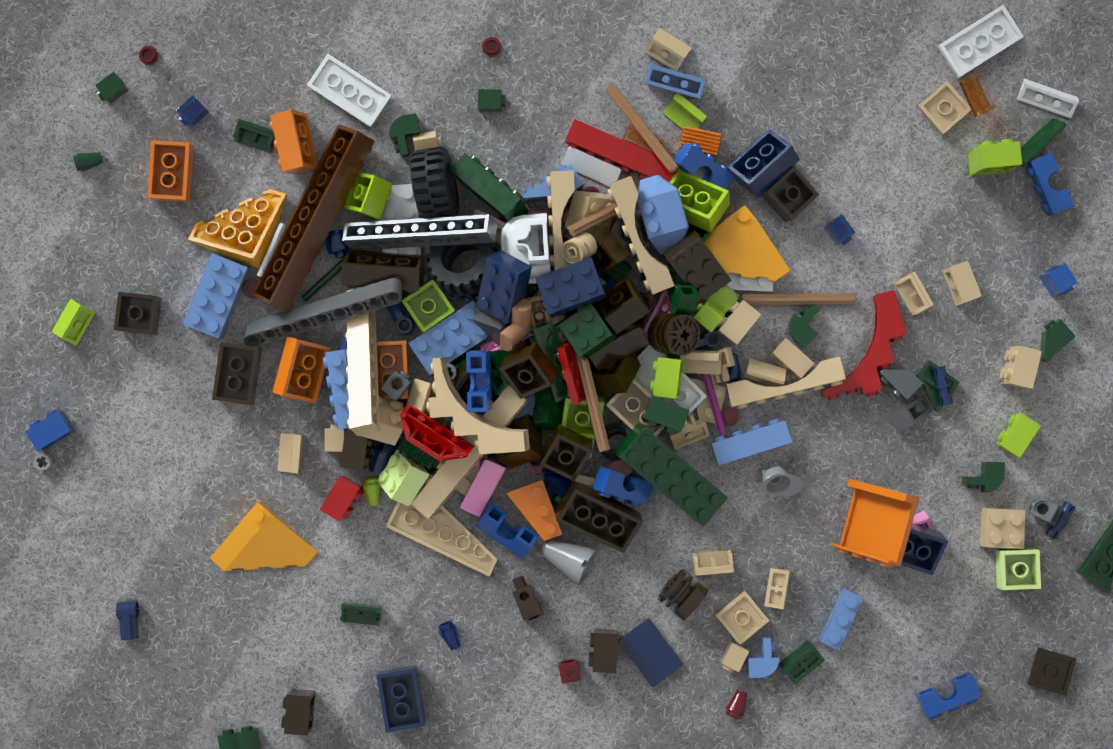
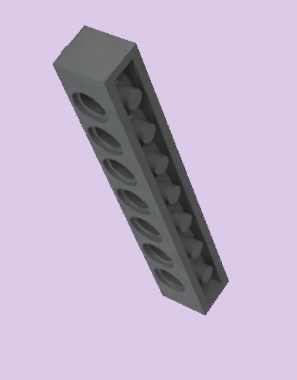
(420, 232)

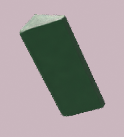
(1041, 139)

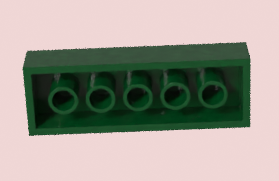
(670, 474)

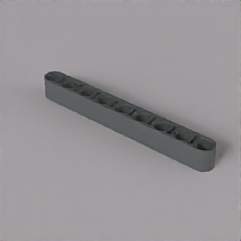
(323, 312)

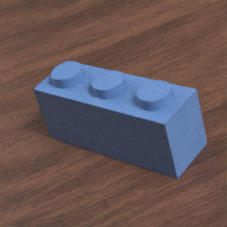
(674, 81)
(840, 619)

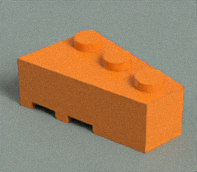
(537, 508)

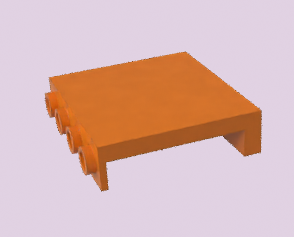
(877, 524)

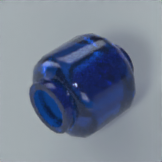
(335, 245)

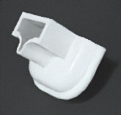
(528, 241)

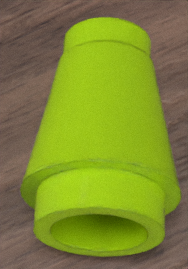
(371, 490)

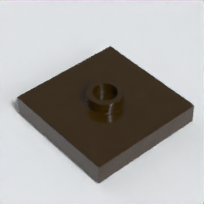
(1051, 671)

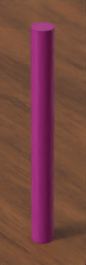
(714, 404)

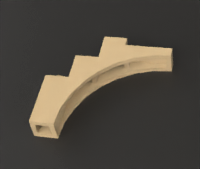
(448, 403)

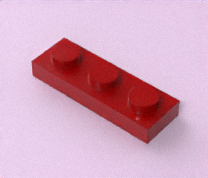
(571, 373)

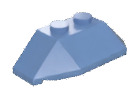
(662, 212)

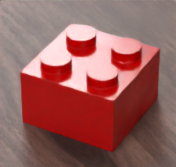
(341, 498)

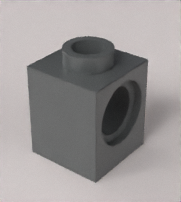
(388, 386)
(1051, 516)

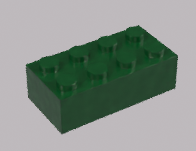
(489, 188)

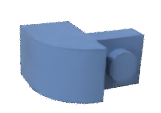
(763, 665)

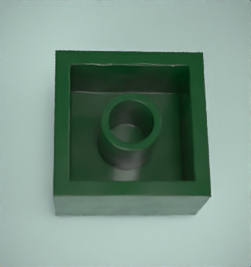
(587, 331)
(666, 414)

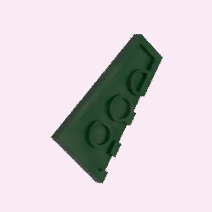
(549, 342)
(1099, 563)

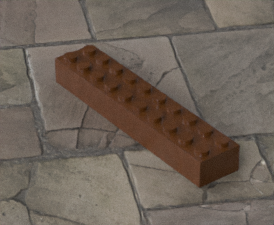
(313, 217)

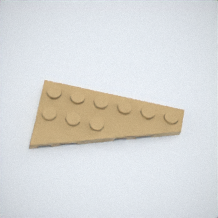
(444, 535)

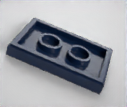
(650, 652)

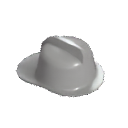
(780, 483)

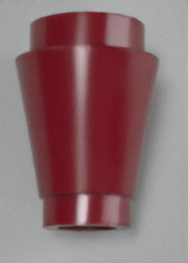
(737, 705)

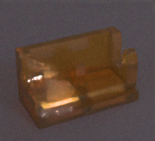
(975, 95)
(633, 137)

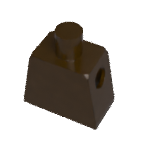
(530, 608)

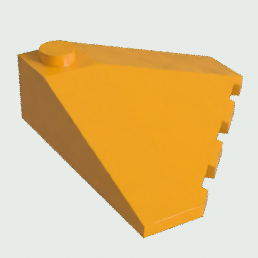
(244, 231)
(745, 248)
(263, 541)

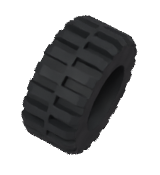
(434, 183)
(458, 284)

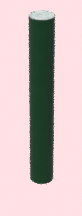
(323, 281)

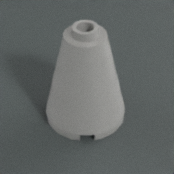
(570, 558)

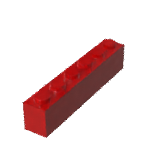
(616, 151)

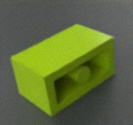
(1018, 434)

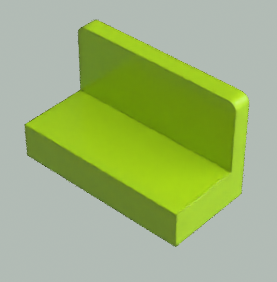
(684, 113)
(73, 322)

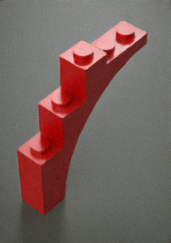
(887, 326)

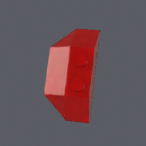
(432, 436)

